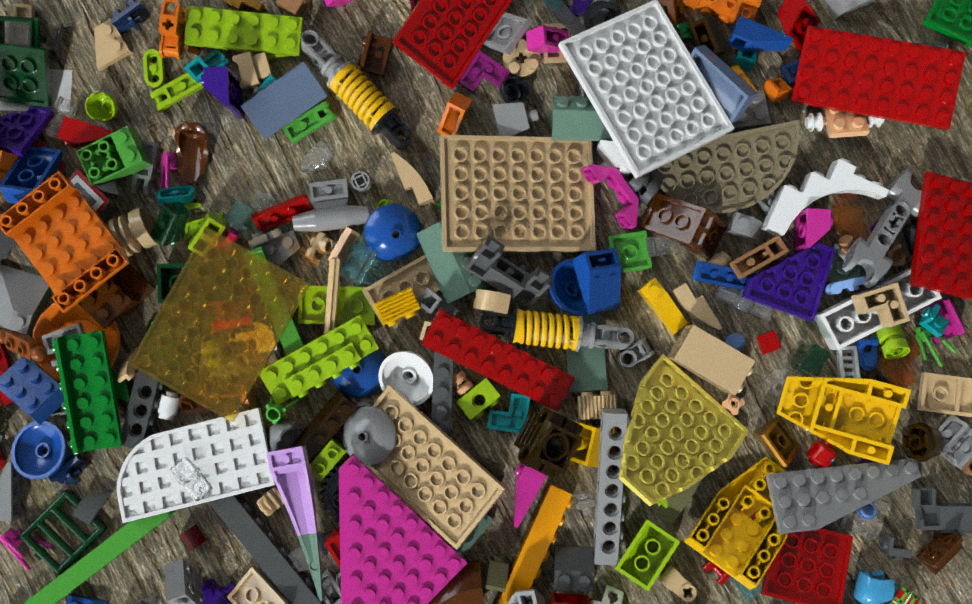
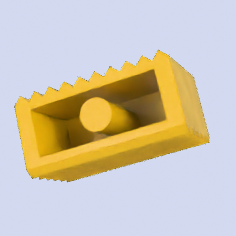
(396, 307)

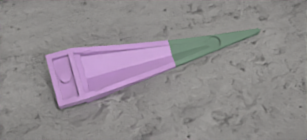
(295, 483)

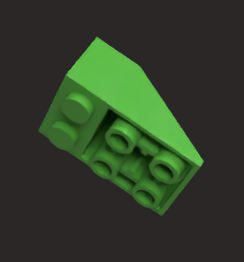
(114, 156)

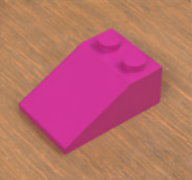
(527, 484)

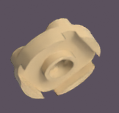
(520, 69)

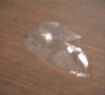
(317, 157)

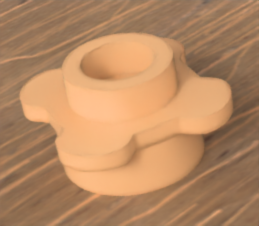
(727, 403)

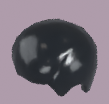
(514, 90)

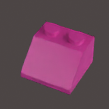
(811, 226)

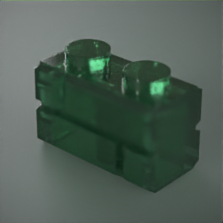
(170, 223)
(809, 358)

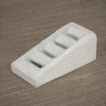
(854, 366)

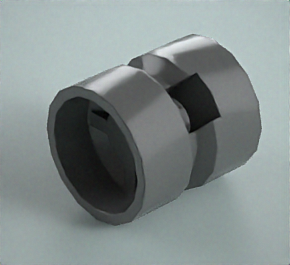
(647, 192)

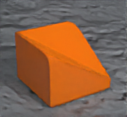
(776, 89)

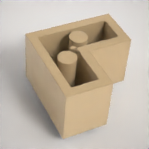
(886, 301)

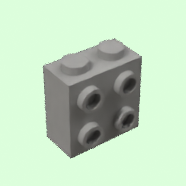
(183, 583)

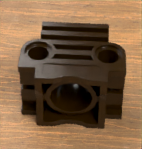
(548, 442)

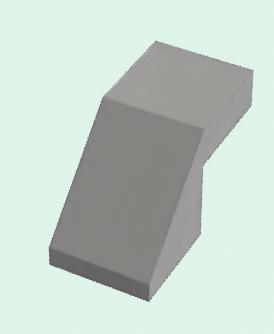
(432, 301)

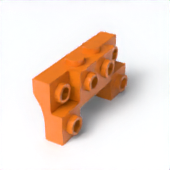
(725, 10)

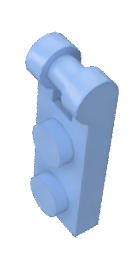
(849, 284)

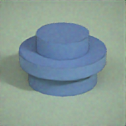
(736, 341)
(868, 511)

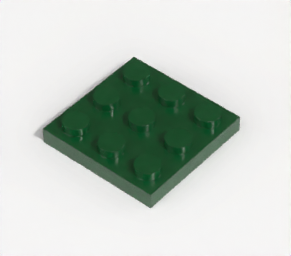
(24, 75)

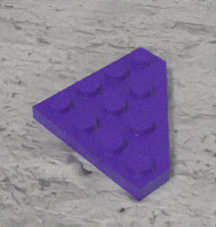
(793, 283)

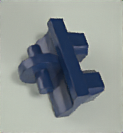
(129, 17)
(71, 470)

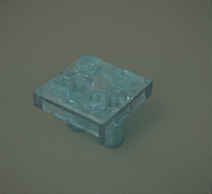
(358, 264)

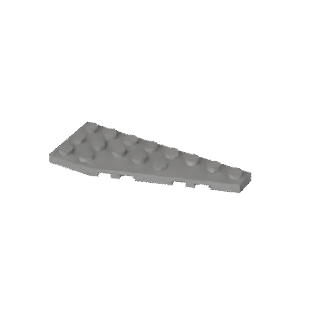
(822, 495)

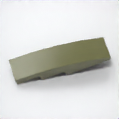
(676, 504)

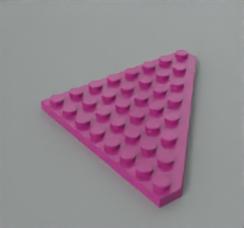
(386, 545)

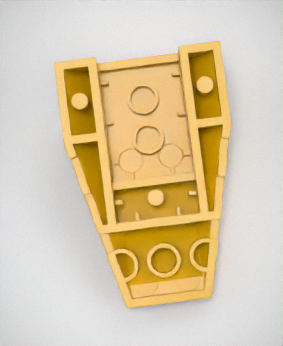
(846, 412)

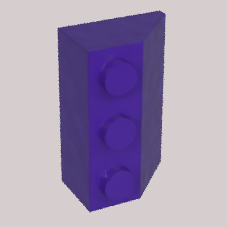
(225, 87)

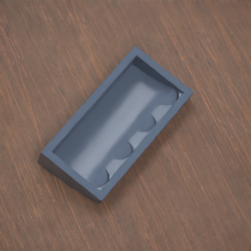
(726, 85)
(283, 100)

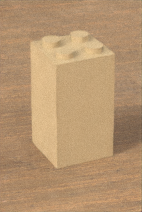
(711, 359)

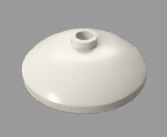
(395, 372)

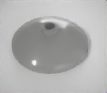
(379, 434)

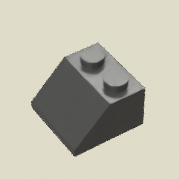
(573, 568)

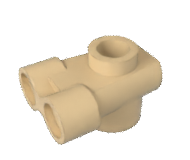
(319, 245)

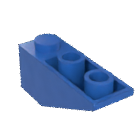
(754, 37)

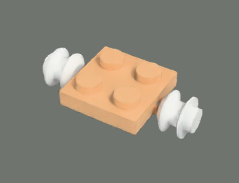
(841, 123)

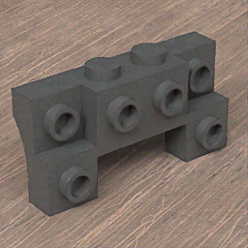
(506, 276)
(940, 516)

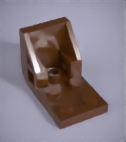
(685, 223)

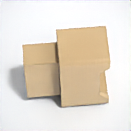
(252, 69)

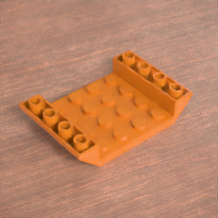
(64, 240)

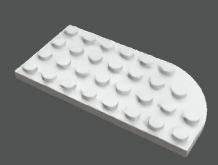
(224, 451)

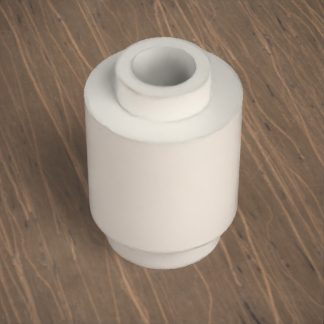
(168, 405)

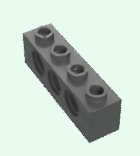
(134, 414)

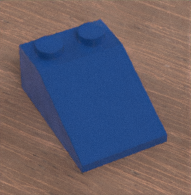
(30, 172)

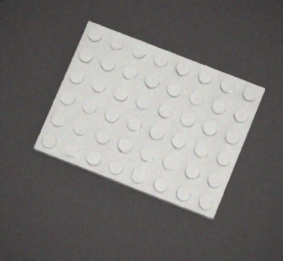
(645, 88)

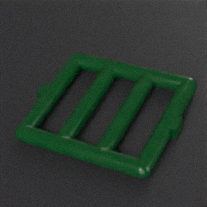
(41, 553)

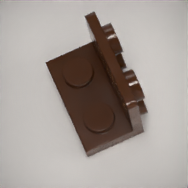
(939, 551)

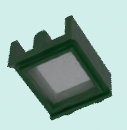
(22, 31)

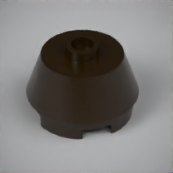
(923, 442)

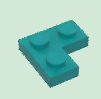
(512, 420)

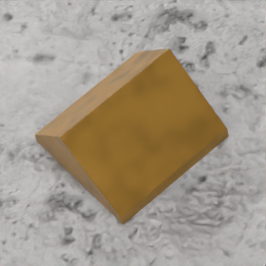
(778, 441)

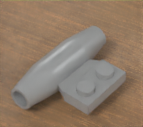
(330, 209)

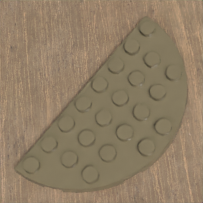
(733, 168)

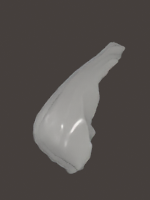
(283, 434)

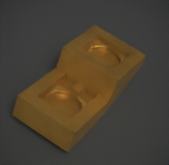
(242, 5)

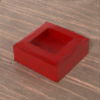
(768, 342)

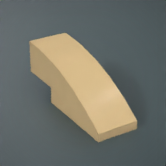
(412, 180)
(695, 307)

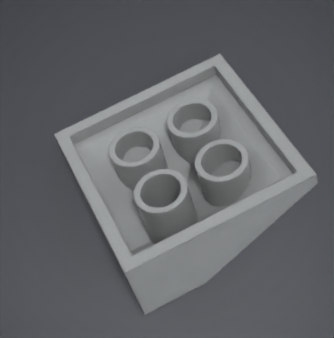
(21, 299)

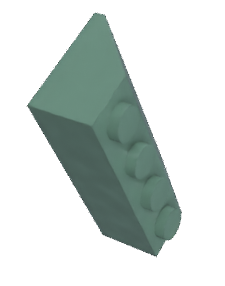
(576, 120)
(448, 266)

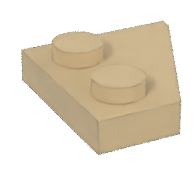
(109, 45)

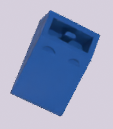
(599, 280)

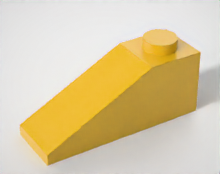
(662, 305)

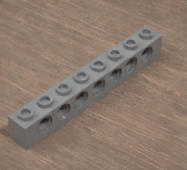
(610, 553)

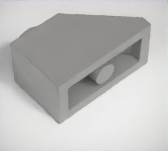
(745, 227)

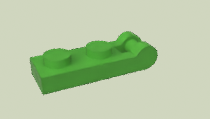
(309, 122)

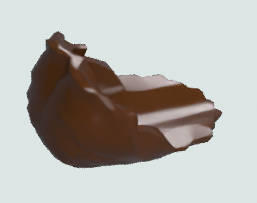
(192, 150)

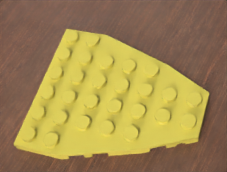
(675, 434)

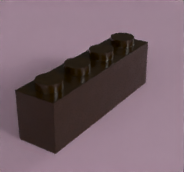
(326, 424)

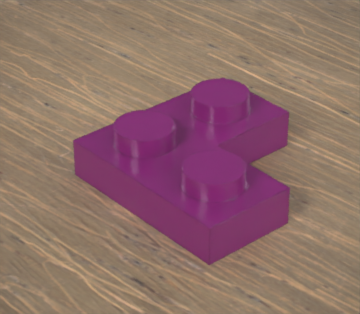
(483, 68)

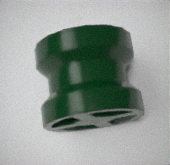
(683, 31)

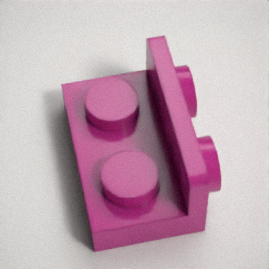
(947, 310)

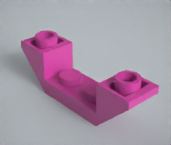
(628, 214)

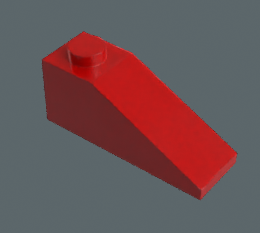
(80, 133)

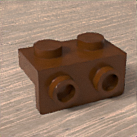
(375, 54)

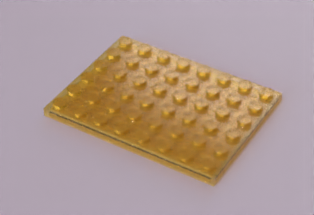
(219, 324)

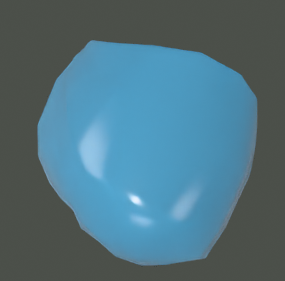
(872, 588)

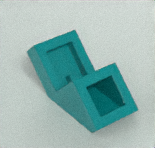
(214, 59)

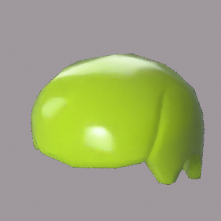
(101, 106)

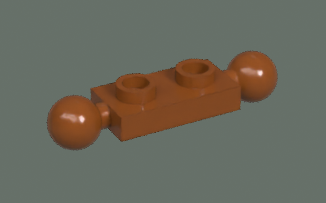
(22, 345)

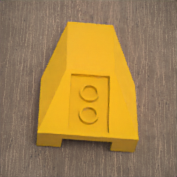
(728, 533)

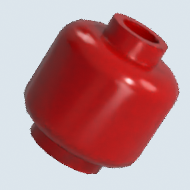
(821, 454)

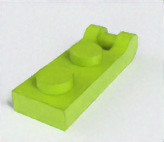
(175, 91)

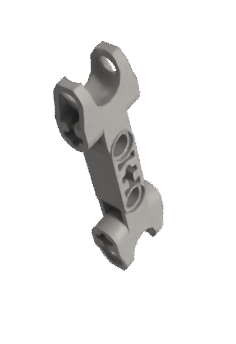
(871, 253)

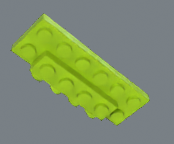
(319, 360)

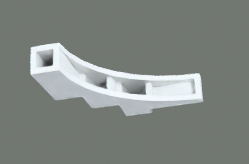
(839, 180)

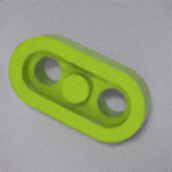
(153, 70)

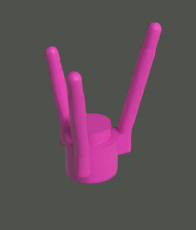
(168, 164)
(12, 540)

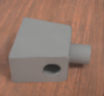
(513, 119)

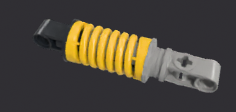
(356, 91)
(555, 329)

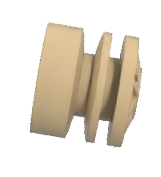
(133, 231)

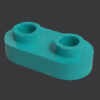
(180, 194)

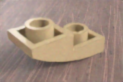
(126, 371)

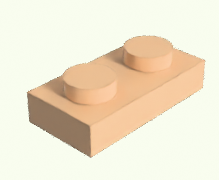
(346, 241)

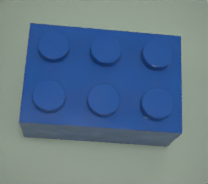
(31, 390)

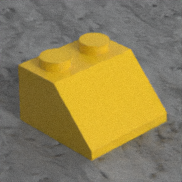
(588, 450)

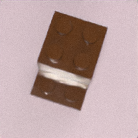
(117, 296)

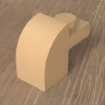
(491, 301)

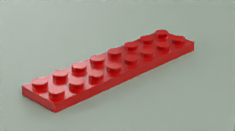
(497, 360)

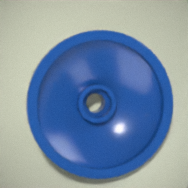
(383, 223)
(564, 279)
(366, 381)
(30, 448)

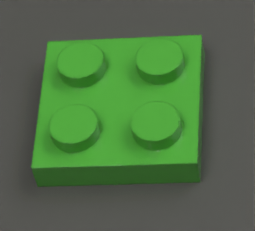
(631, 251)

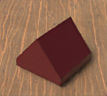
(193, 537)

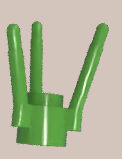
(925, 336)
(277, 411)

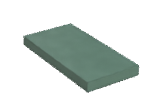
(587, 364)

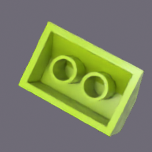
(647, 554)

